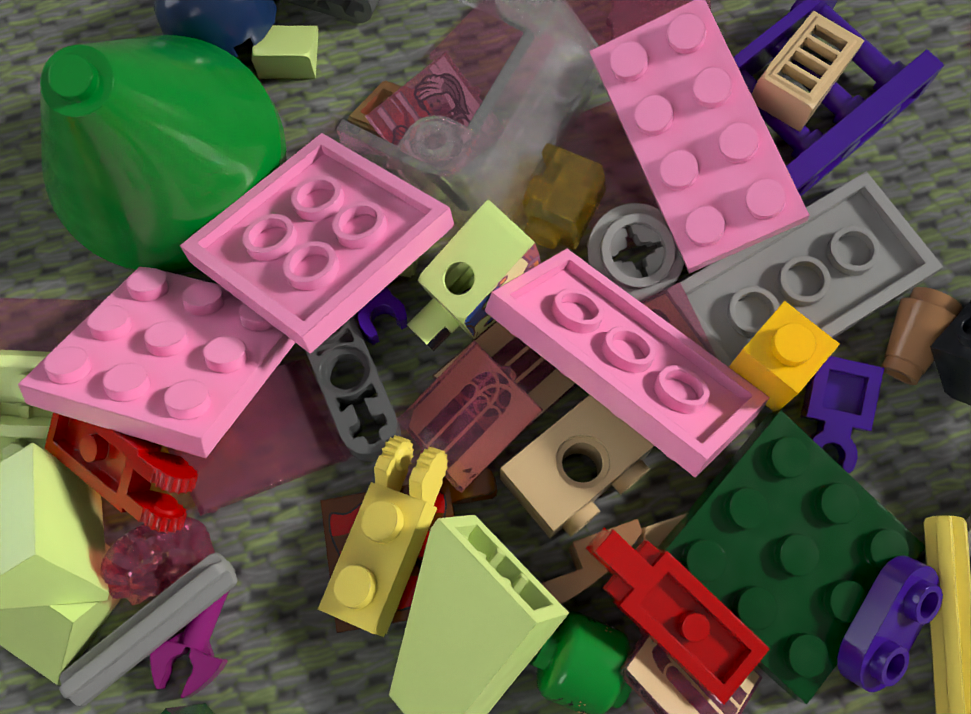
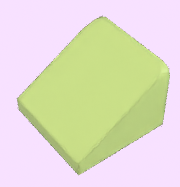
(287, 53)

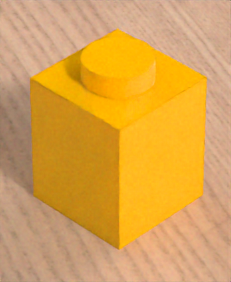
(784, 355)

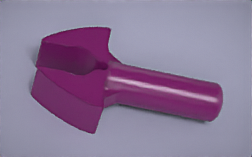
(196, 638)

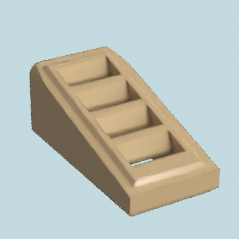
(786, 99)

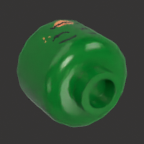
(582, 665)

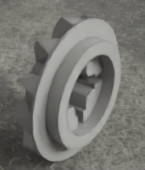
(646, 227)

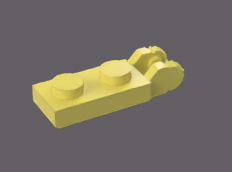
(385, 538)

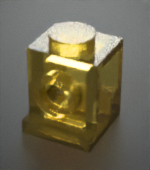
(563, 198)

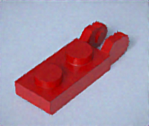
(124, 470)

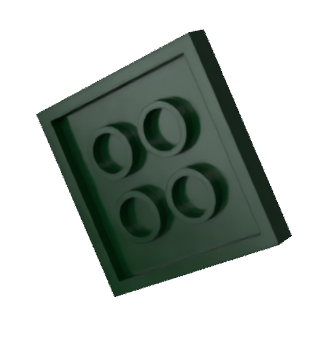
(789, 549)

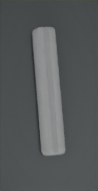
(147, 629)

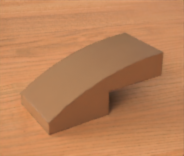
(587, 567)

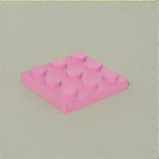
(318, 239)
(161, 362)

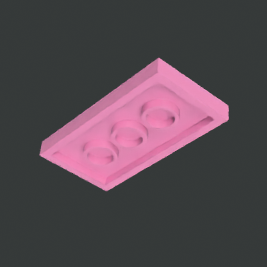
(698, 135)
(628, 359)

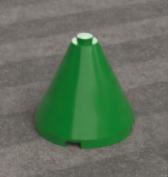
(151, 143)

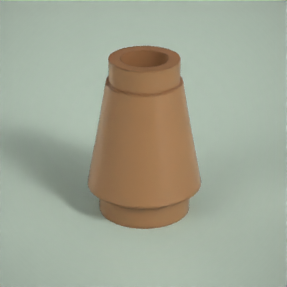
(915, 328)

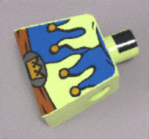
(479, 257)

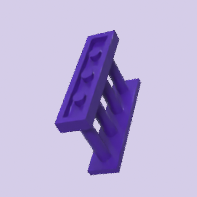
(855, 117)

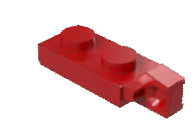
(678, 614)

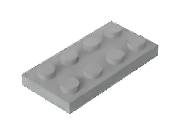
(831, 269)

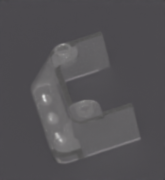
(500, 150)

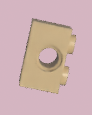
(544, 488)

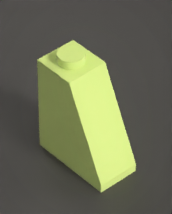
(469, 622)

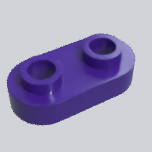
(888, 623)

